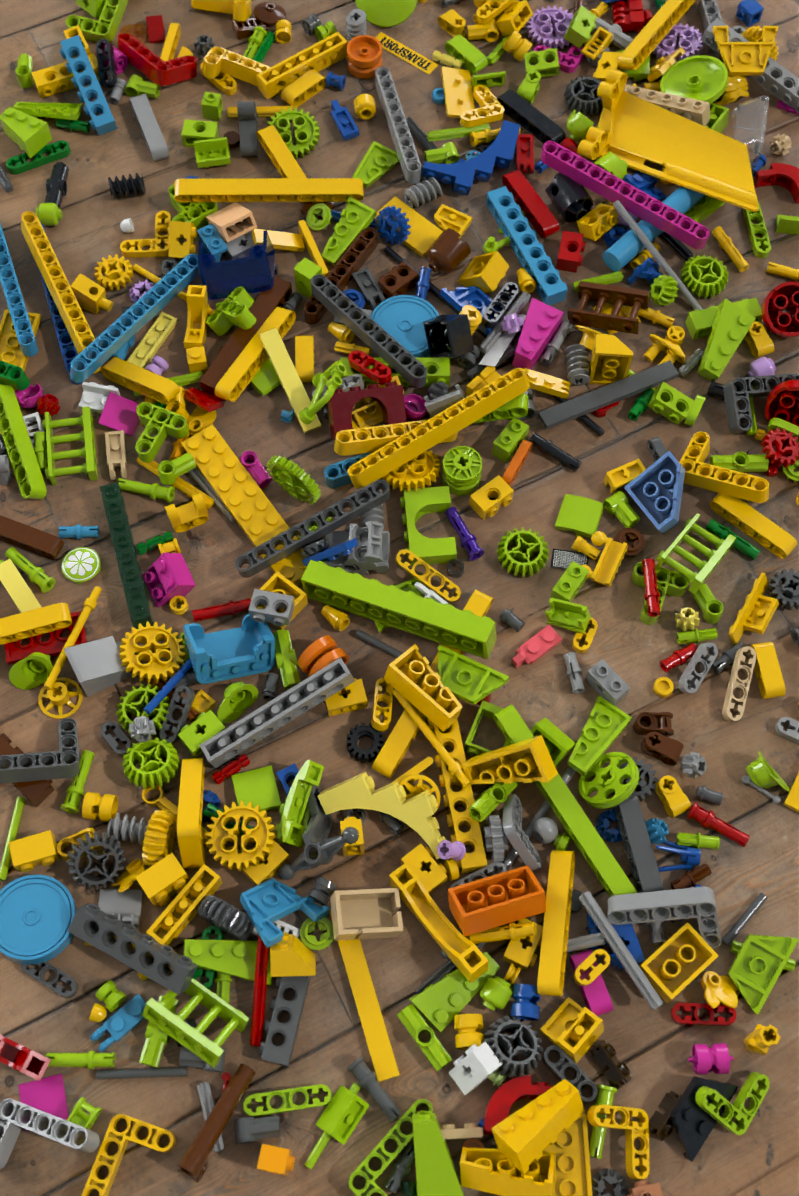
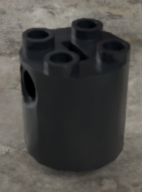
(569, 198)

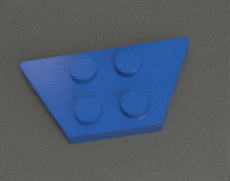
(469, 296)

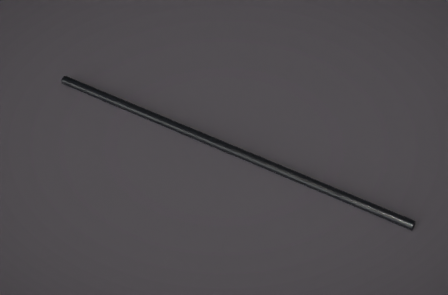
(585, 419)

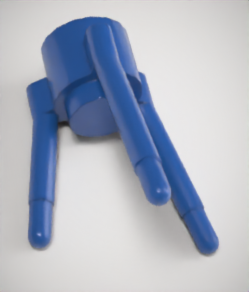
(688, 855)

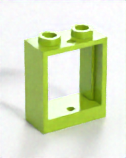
(487, 710)

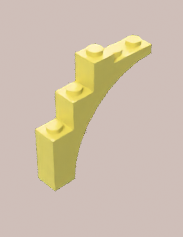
(390, 799)

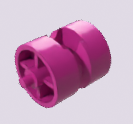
(709, 1059)

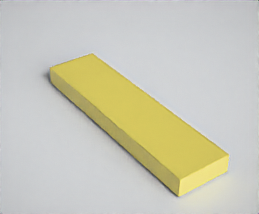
(153, 340)

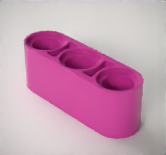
(595, 994)

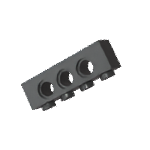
(282, 1054)

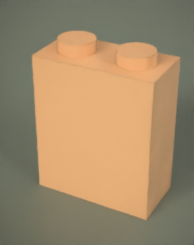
(232, 221)

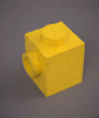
(197, 359)

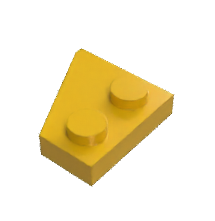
(453, 219)

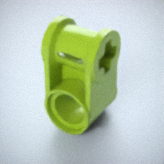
(530, 86)
(81, 1118)

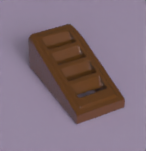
(244, 28)

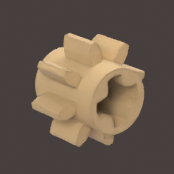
(781, 144)

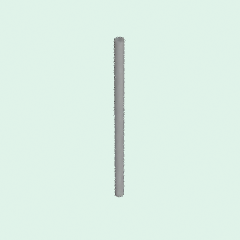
(657, 256)

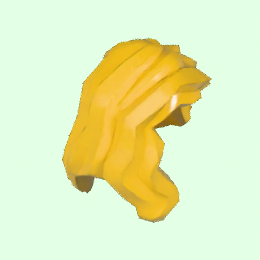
(736, 88)

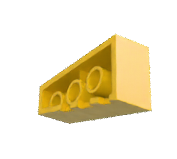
(422, 688)
(517, 762)
(537, 1124)
(493, 1173)

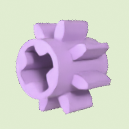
(512, 323)

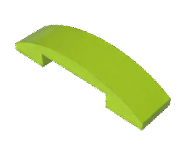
(297, 800)

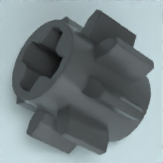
(203, 45)
(437, 390)

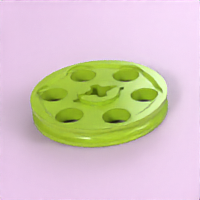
(609, 780)

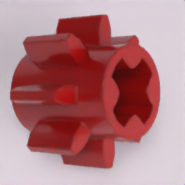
(48, 403)

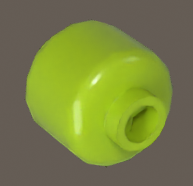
(49, 214)
(496, 993)

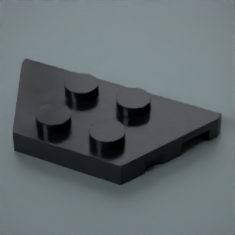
(691, 1121)

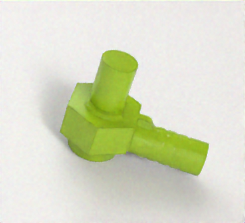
(492, 246)

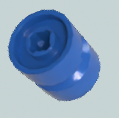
(525, 1002)

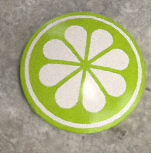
(81, 565)

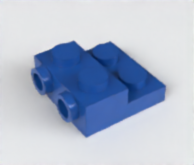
(646, 184)

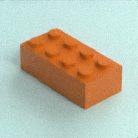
(496, 900)

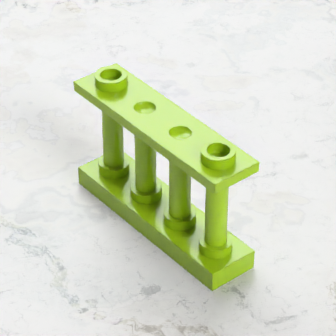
(87, 452)
(705, 568)
(192, 1037)

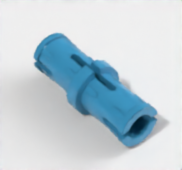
(79, 531)

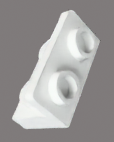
(96, 396)

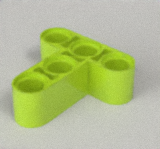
(192, 211)
(232, 312)
(154, 426)
(664, 587)

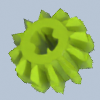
(664, 290)

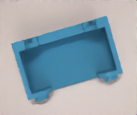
(231, 651)

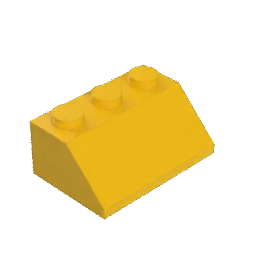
(609, 360)

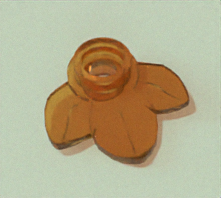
(134, 30)

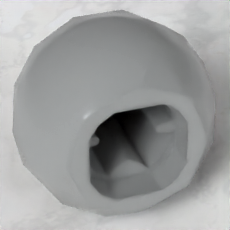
(545, 830)

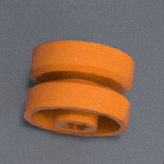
(364, 56)
(320, 654)

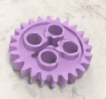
(540, 26)
(689, 40)

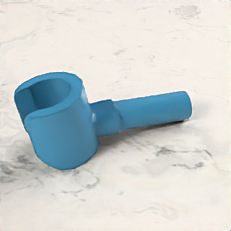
(287, 416)

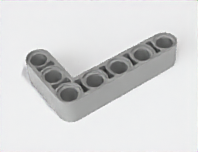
(669, 905)
(13, 1122)

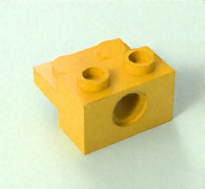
(573, 1029)

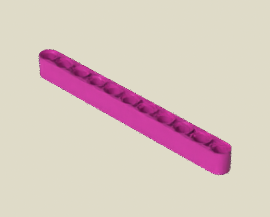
(630, 197)

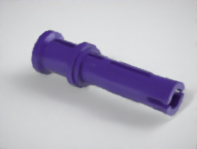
(468, 540)

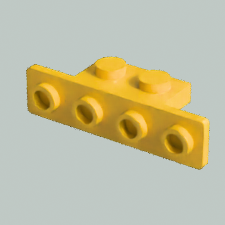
(755, 612)

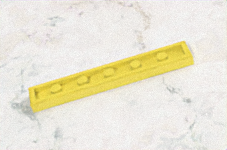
(288, 376)

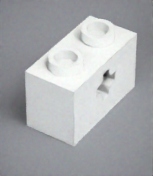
(474, 1068)

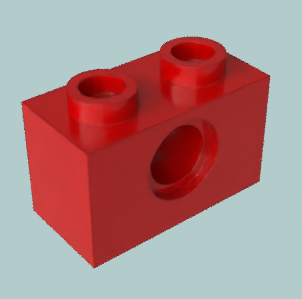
(569, 252)

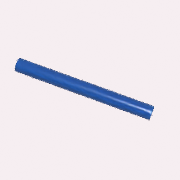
(168, 686)

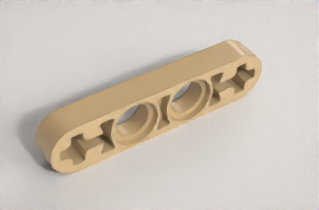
(736, 682)

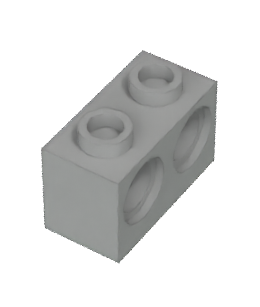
(273, 602)

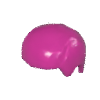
(29, 396)
(414, 407)

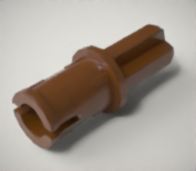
(690, 879)

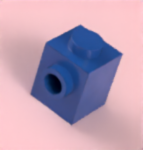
(749, 12)

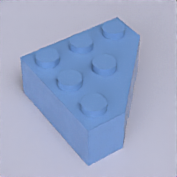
(660, 491)

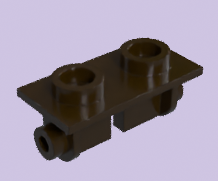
(606, 1056)
(662, 1123)

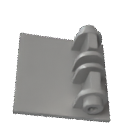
(123, 905)

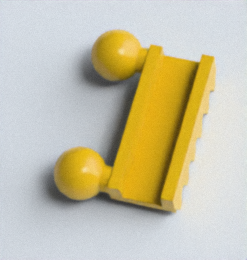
(609, 560)

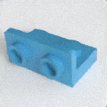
(212, 241)

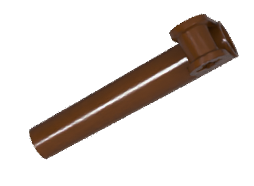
(196, 1158)

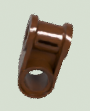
(656, 722)
(664, 748)

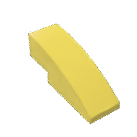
(17, 587)

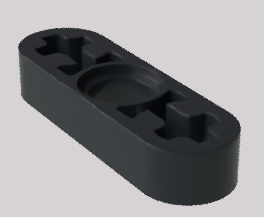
(101, 58)

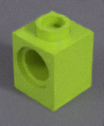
(212, 106)

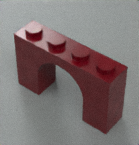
(342, 402)

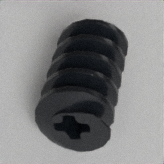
(129, 185)

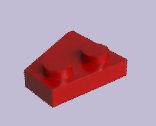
(203, 399)

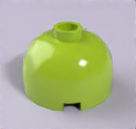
(578, 126)

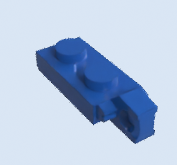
(344, 121)

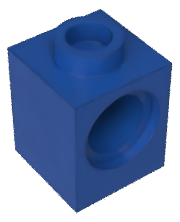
(285, 775)

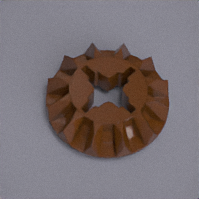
(632, 535)

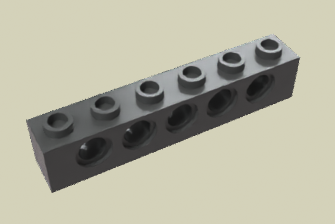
(121, 948)

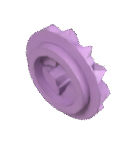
(134, 291)

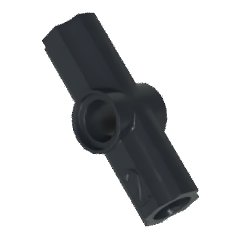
(57, 185)

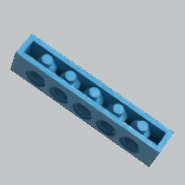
(74, 48)

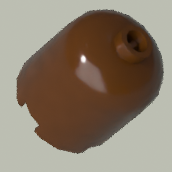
(447, 252)

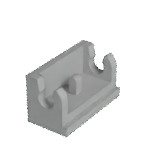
(443, 402)

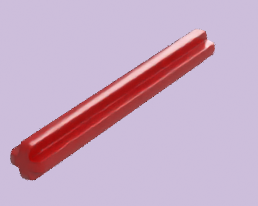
(259, 993)

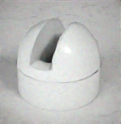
(127, 225)

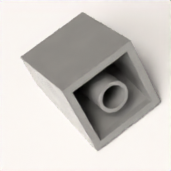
(97, 664)

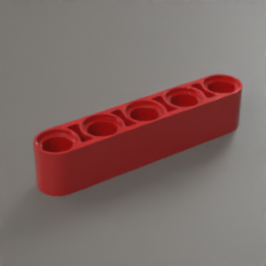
(531, 204)

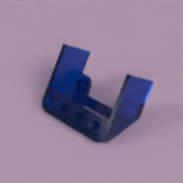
(252, 272)

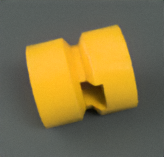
(517, 45)
(107, 806)
(468, 1030)

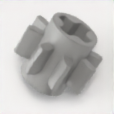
(142, 729)
(693, 765)

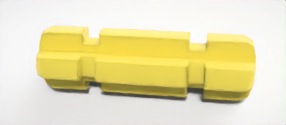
(447, 60)

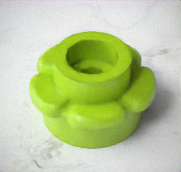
(562, 842)

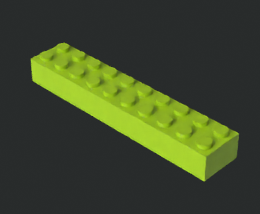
(400, 609)

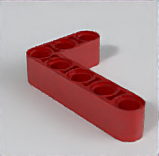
(154, 67)

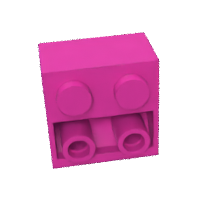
(168, 578)

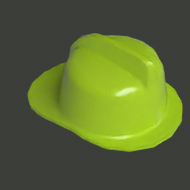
(31, 671)
(236, 700)
(763, 774)

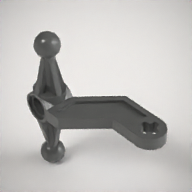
(318, 848)

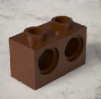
(398, 280)

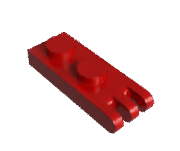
(525, 153)

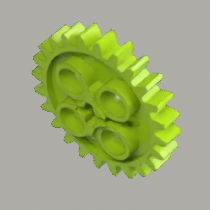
(308, 130)
(293, 479)

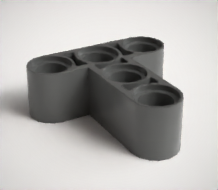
(248, 127)

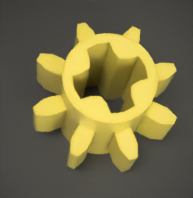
(687, 619)

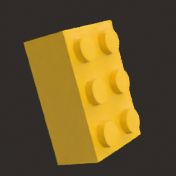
(678, 962)

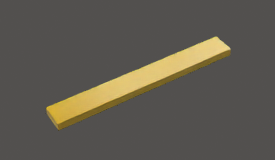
(368, 1009)

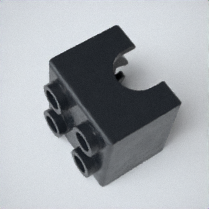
(448, 335)

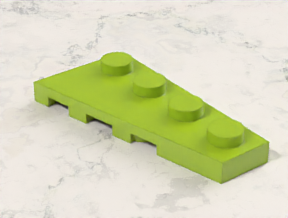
(67, 111)

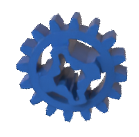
(393, 225)

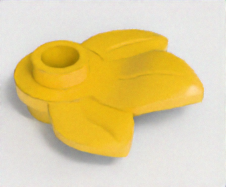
(200, 420)
(128, 877)
(719, 990)

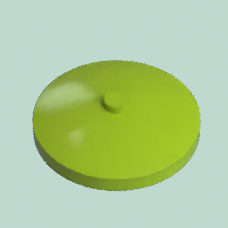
(387, 12)
(696, 78)

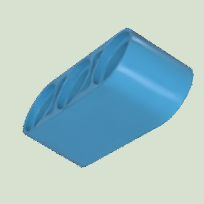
(340, 471)

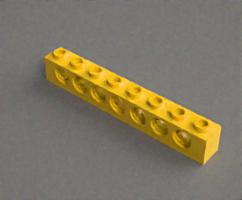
(477, 859)

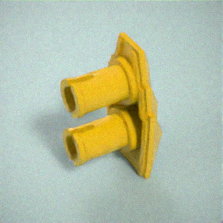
(672, 350)

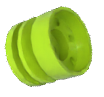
(462, 470)

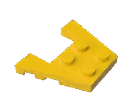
(745, 57)

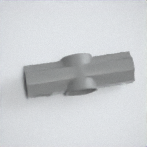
(619, 38)

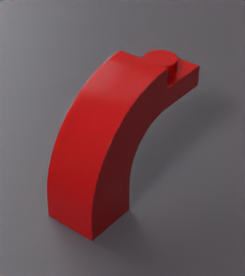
(781, 175)
(22, 1058)
(506, 1096)

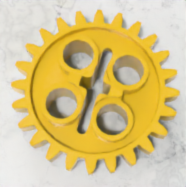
(415, 472)
(155, 667)
(221, 836)

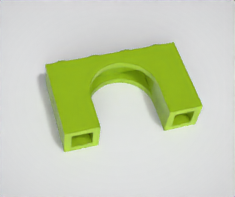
(416, 505)

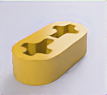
(588, 638)
(596, 971)

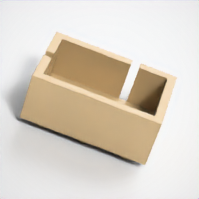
(366, 914)

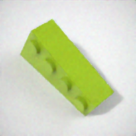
(725, 337)

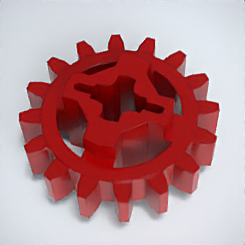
(781, 447)

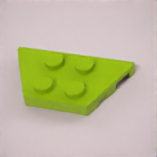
(467, 677)
(759, 966)

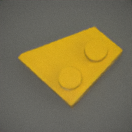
(664, 64)

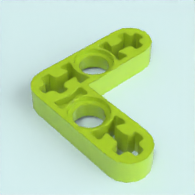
(737, 1110)

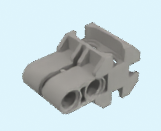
(370, 553)

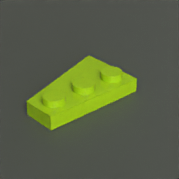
(375, 164)

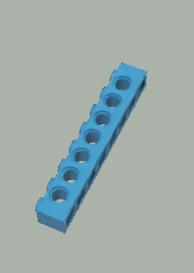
(526, 246)

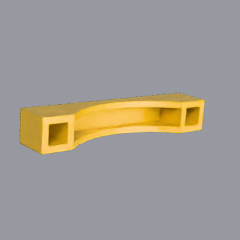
(457, 947)

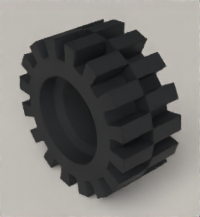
(359, 732)

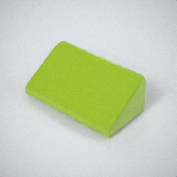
(489, 79)

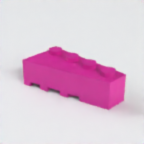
(538, 330)

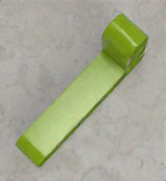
(106, 25)
(386, 1158)

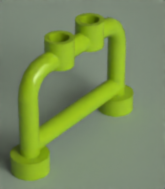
(337, 370)

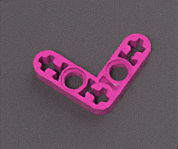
(570, 61)

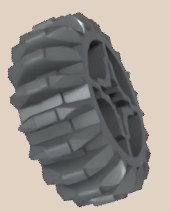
(585, 99)
(89, 865)
(226, 917)
(525, 1045)

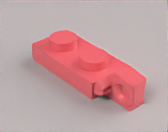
(536, 647)

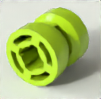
(325, 31)
(111, 995)

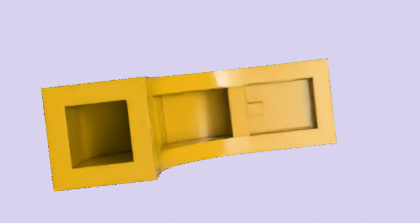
(197, 315)

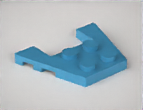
(274, 901)

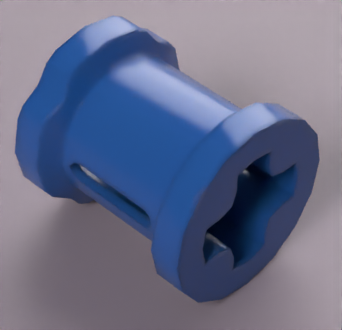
(330, 80)

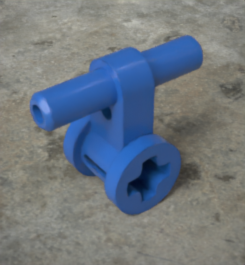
(648, 270)

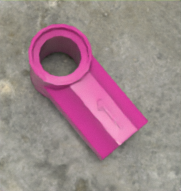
(255, 469)

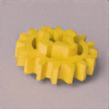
(113, 272)

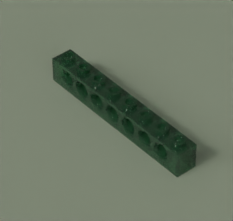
(126, 555)

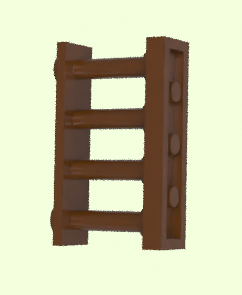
(613, 295)

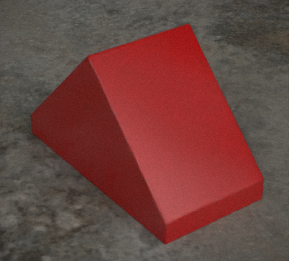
(156, 28)

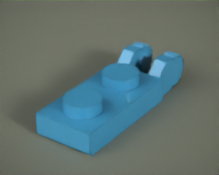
(121, 1022)

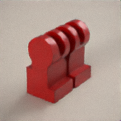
(629, 15)

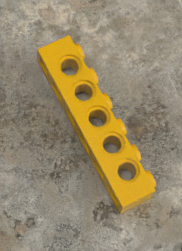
(314, 57)

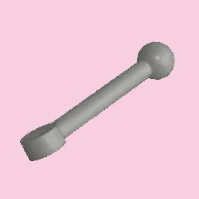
(746, 780)

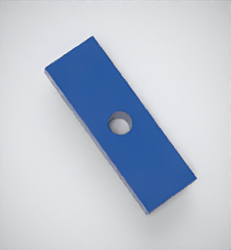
(331, 553)

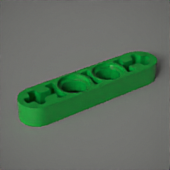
(39, 159)

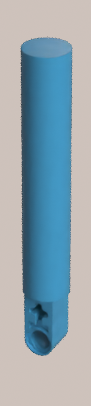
(630, 245)

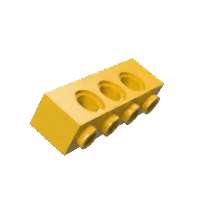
(57, 78)
(184, 906)

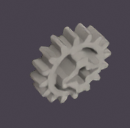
(495, 838)

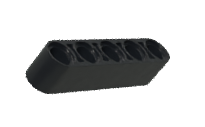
(530, 118)

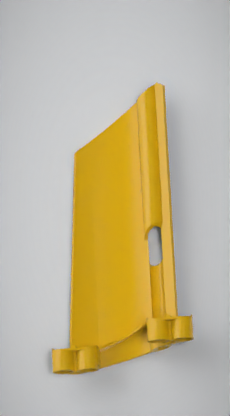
(687, 150)

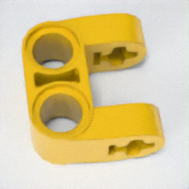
(188, 515)

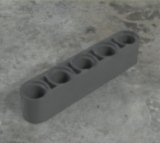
(638, 845)

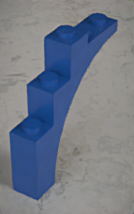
(479, 167)

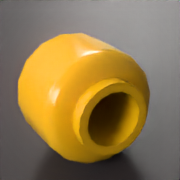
(364, 106)

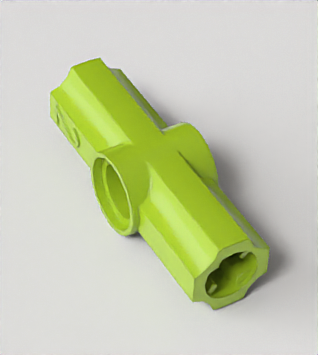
(748, 463)
(286, 659)
(490, 800)
(156, 1040)
(433, 1049)

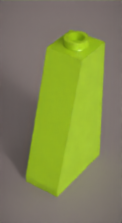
(433, 1161)

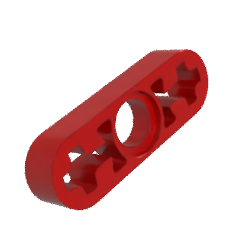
(374, 373)
(686, 1007)

